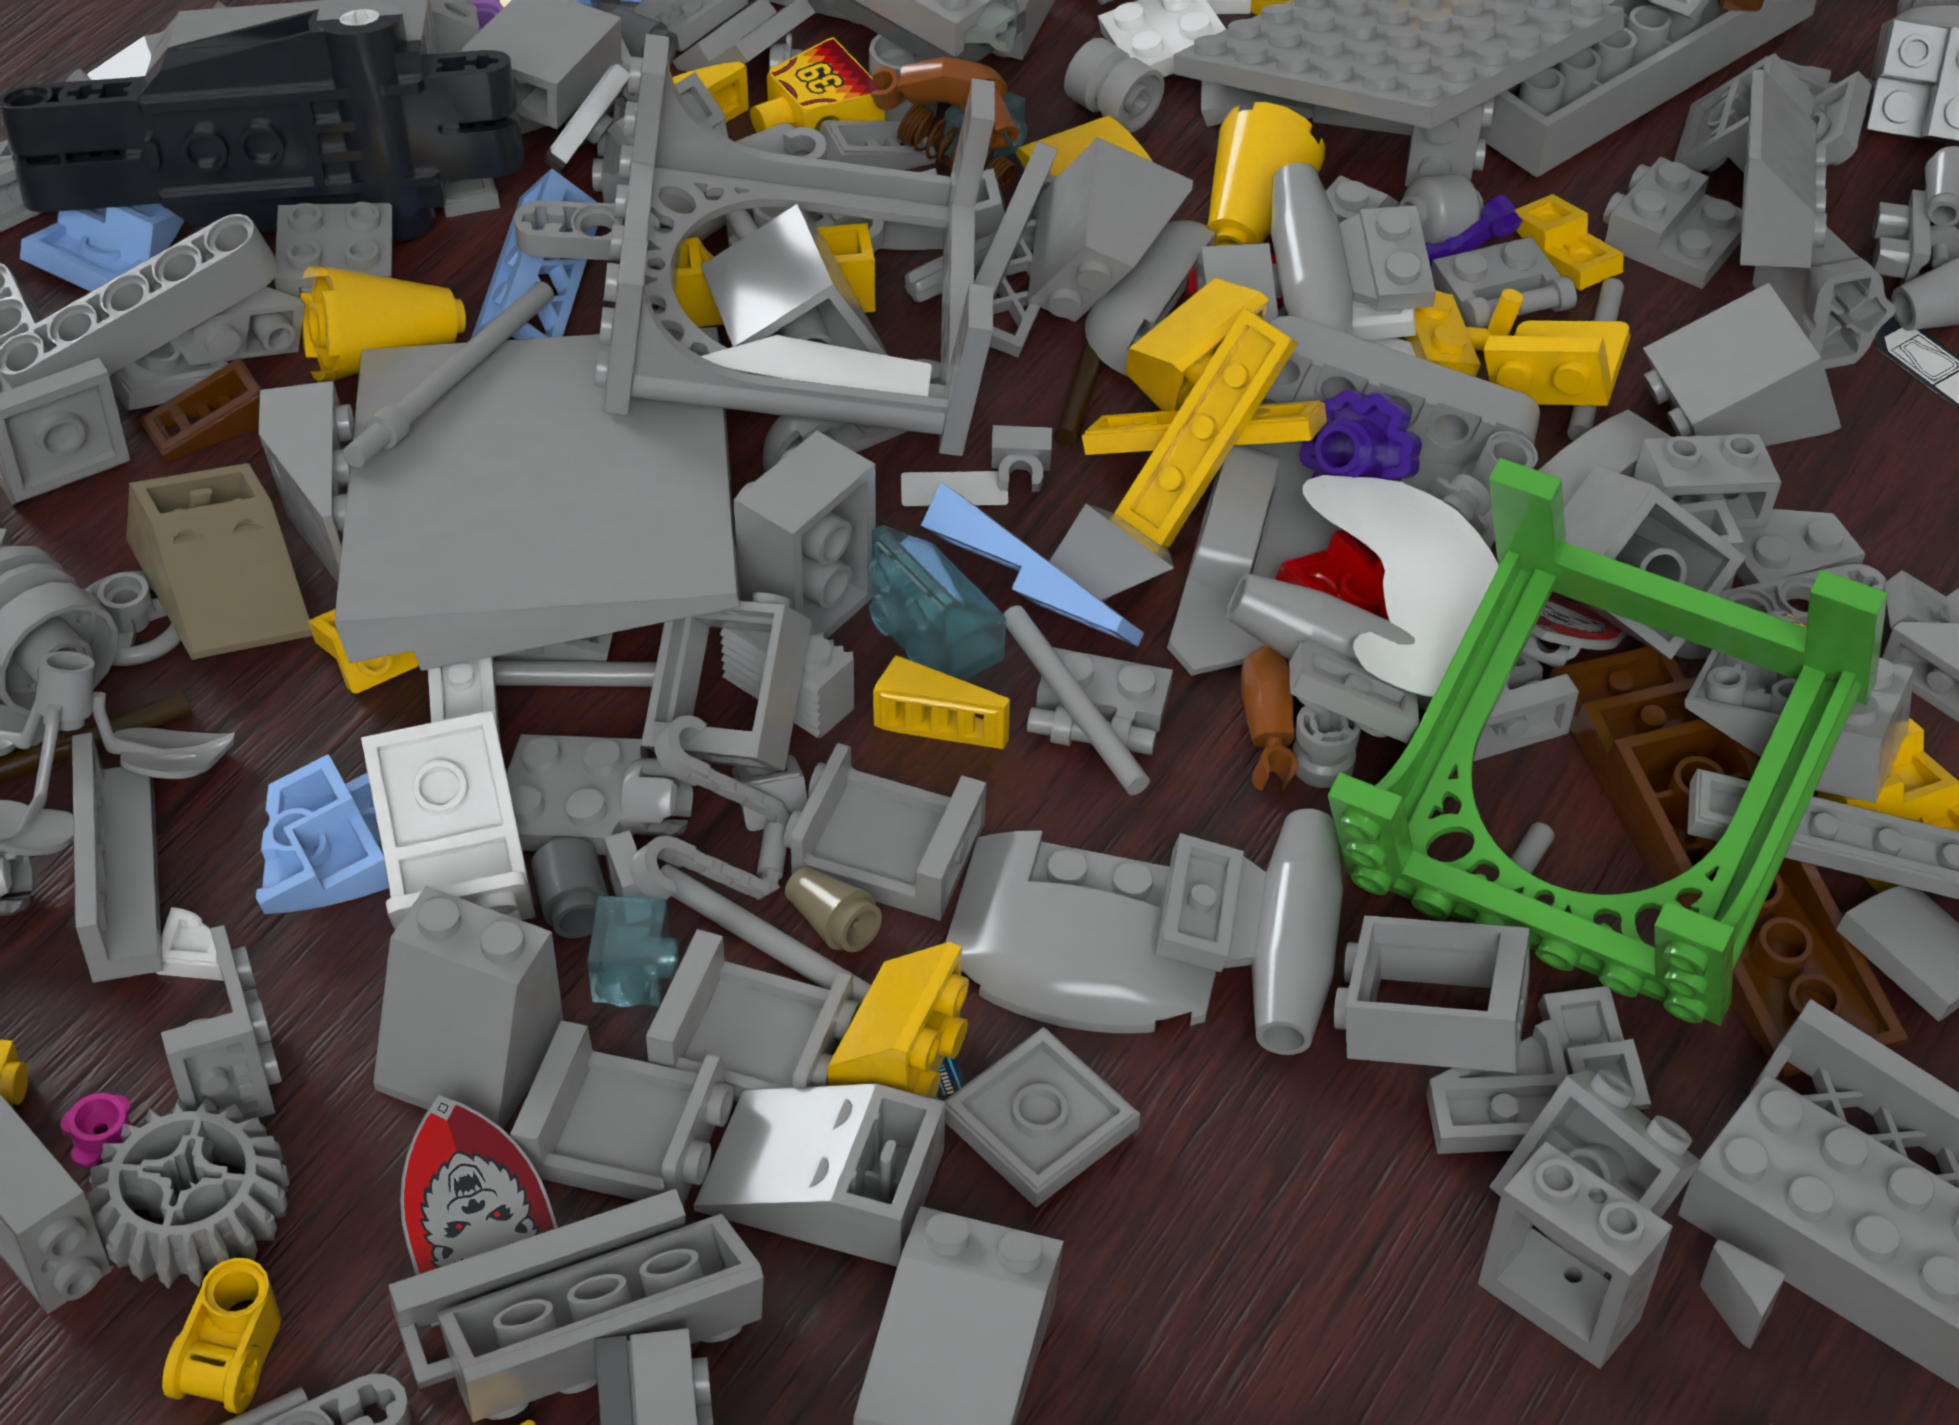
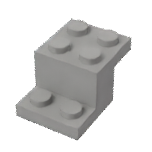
(1719, 120)

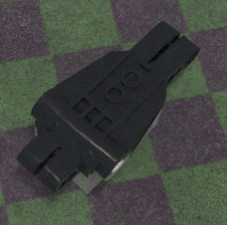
(274, 113)

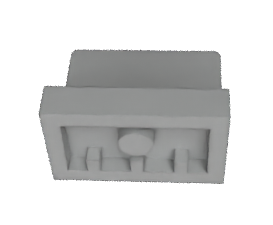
(334, 236)
(222, 1053)

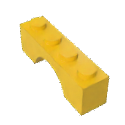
(848, 244)

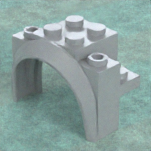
(1923, 49)

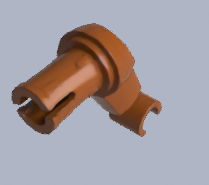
(944, 81)
(1269, 714)

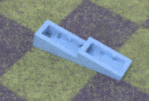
(1038, 579)

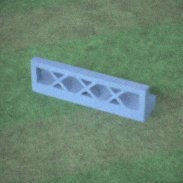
(519, 271)

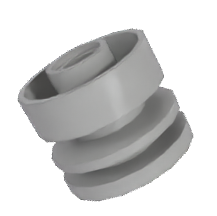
(43, 615)

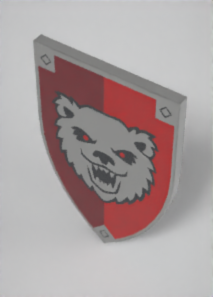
(1570, 626)
(467, 1189)

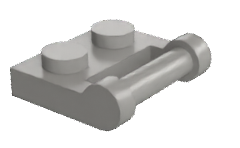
(1482, 274)

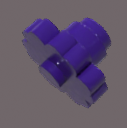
(1364, 439)

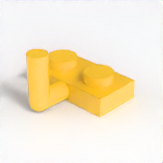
(1448, 342)

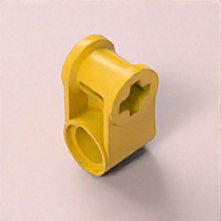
(222, 1349)

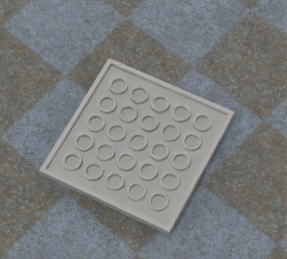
(1397, 56)

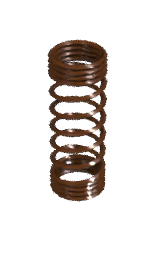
(917, 124)

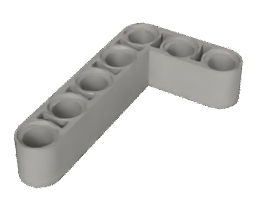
(136, 308)

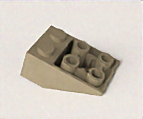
(216, 560)

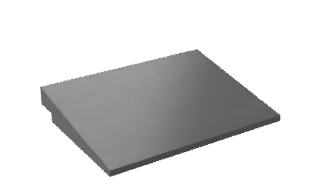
(529, 508)

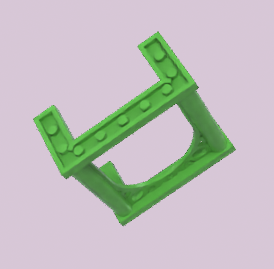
(1690, 969)

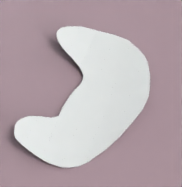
(1432, 572)

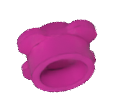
(90, 1116)

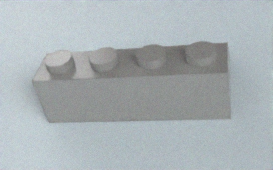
(1781, 181)
(544, 1330)

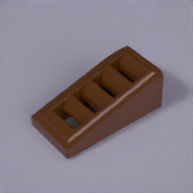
(229, 389)

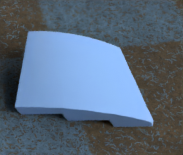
(101, 243)
(320, 841)

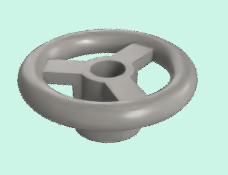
(132, 608)

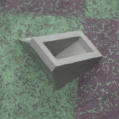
(1109, 553)

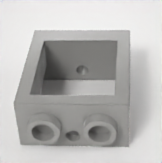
(680, 671)
(1439, 955)
(44, 1219)
(1550, 1283)

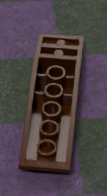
(1644, 756)

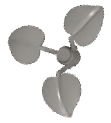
(62, 704)

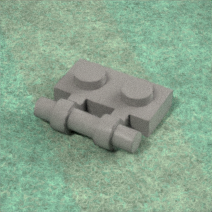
(1124, 692)

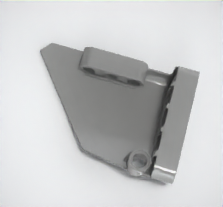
(1257, 496)

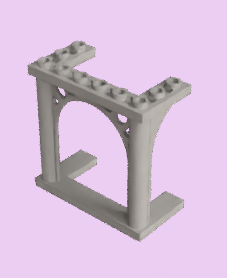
(691, 160)

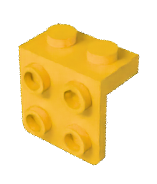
(1559, 360)

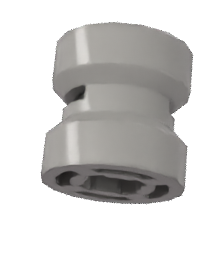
(1324, 746)

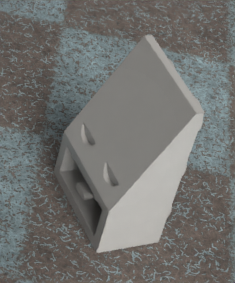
(304, 445)
(1750, 699)
(828, 1165)

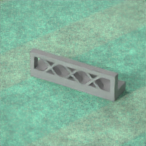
(1008, 241)
(115, 866)
(1863, 1073)
(421, 1296)

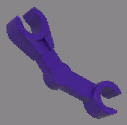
(1496, 219)

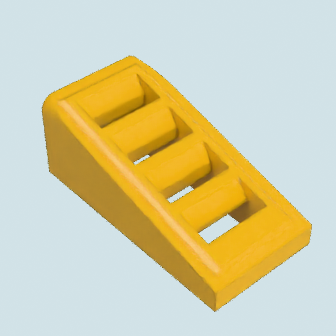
(938, 706)

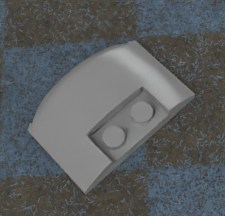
(1071, 937)

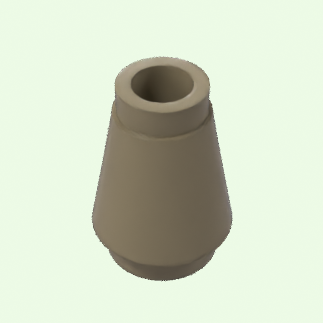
(834, 909)

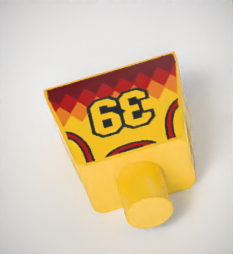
(817, 88)

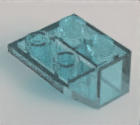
(932, 607)

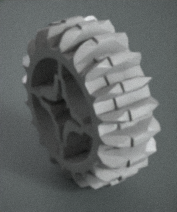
(203, 1206)

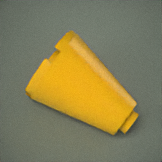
(1248, 155)
(371, 311)

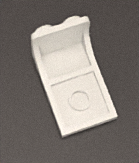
(447, 815)

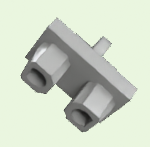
(1908, 240)

